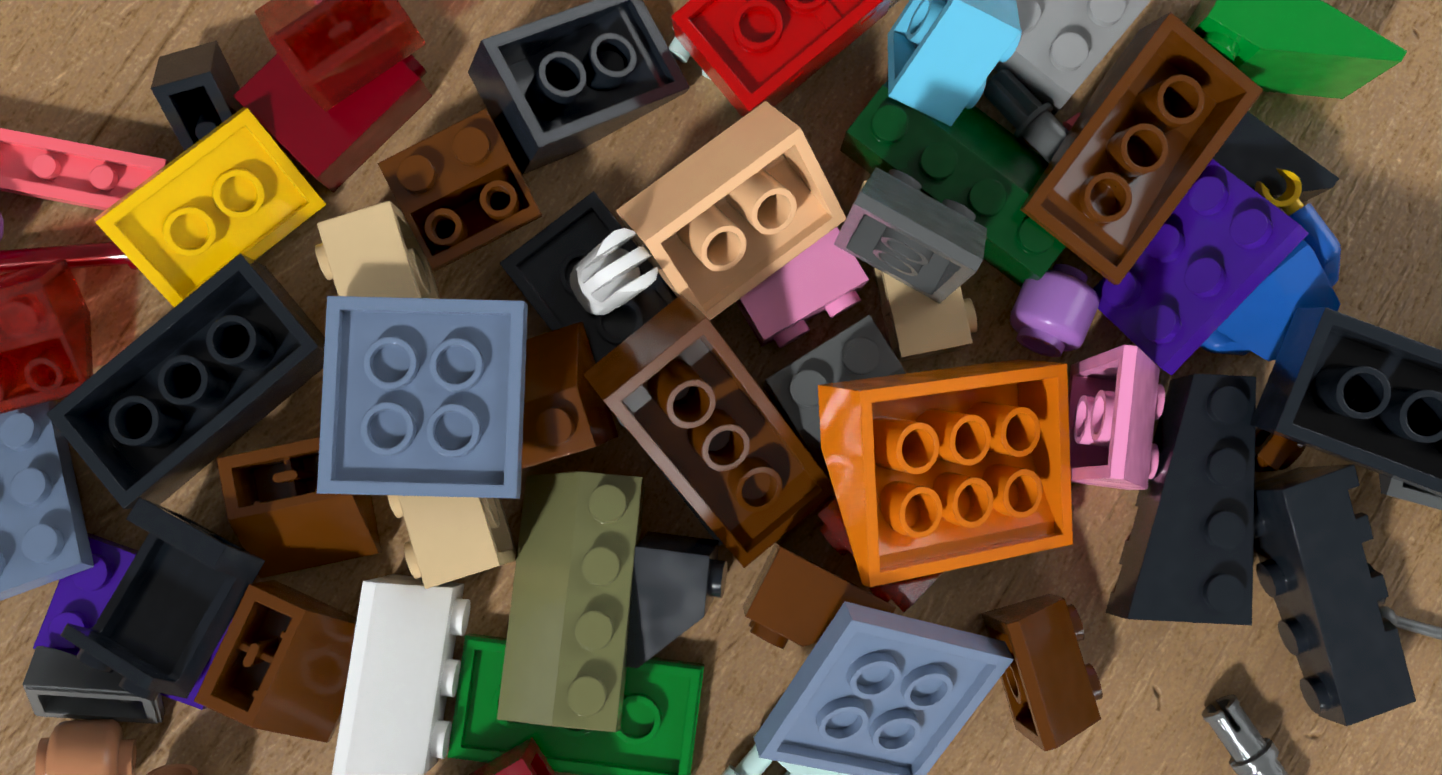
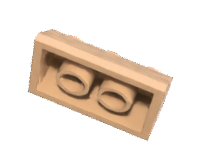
(734, 210)

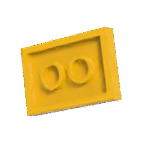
(210, 205)

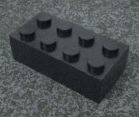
(191, 384)
(1358, 396)

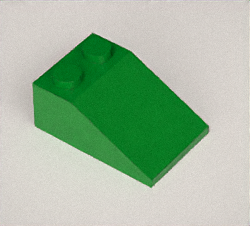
(1295, 45)

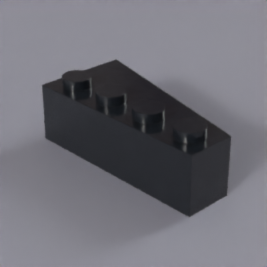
(1197, 517)
(1328, 593)

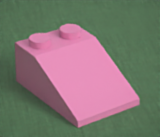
(1113, 418)

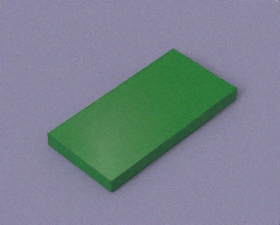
(655, 722)

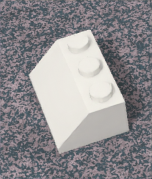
(400, 677)

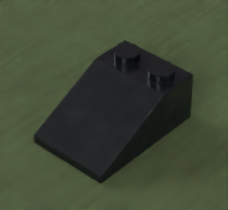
(574, 78)

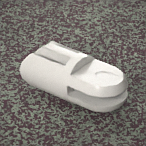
(611, 274)

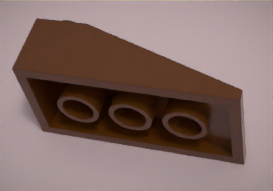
(1139, 145)
(711, 429)

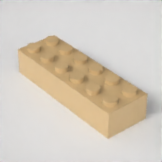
(379, 256)

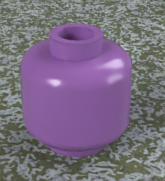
(1054, 311)

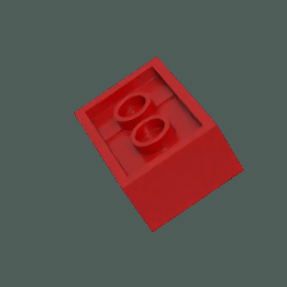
(769, 46)

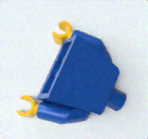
(1297, 282)

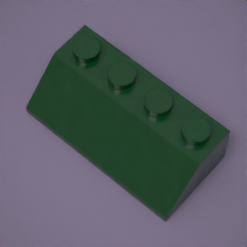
(965, 163)

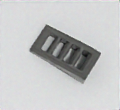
(68, 688)

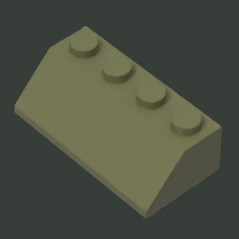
(572, 601)

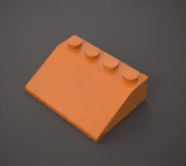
(949, 466)

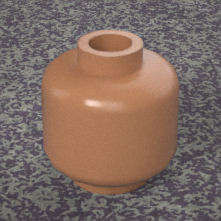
(86, 749)

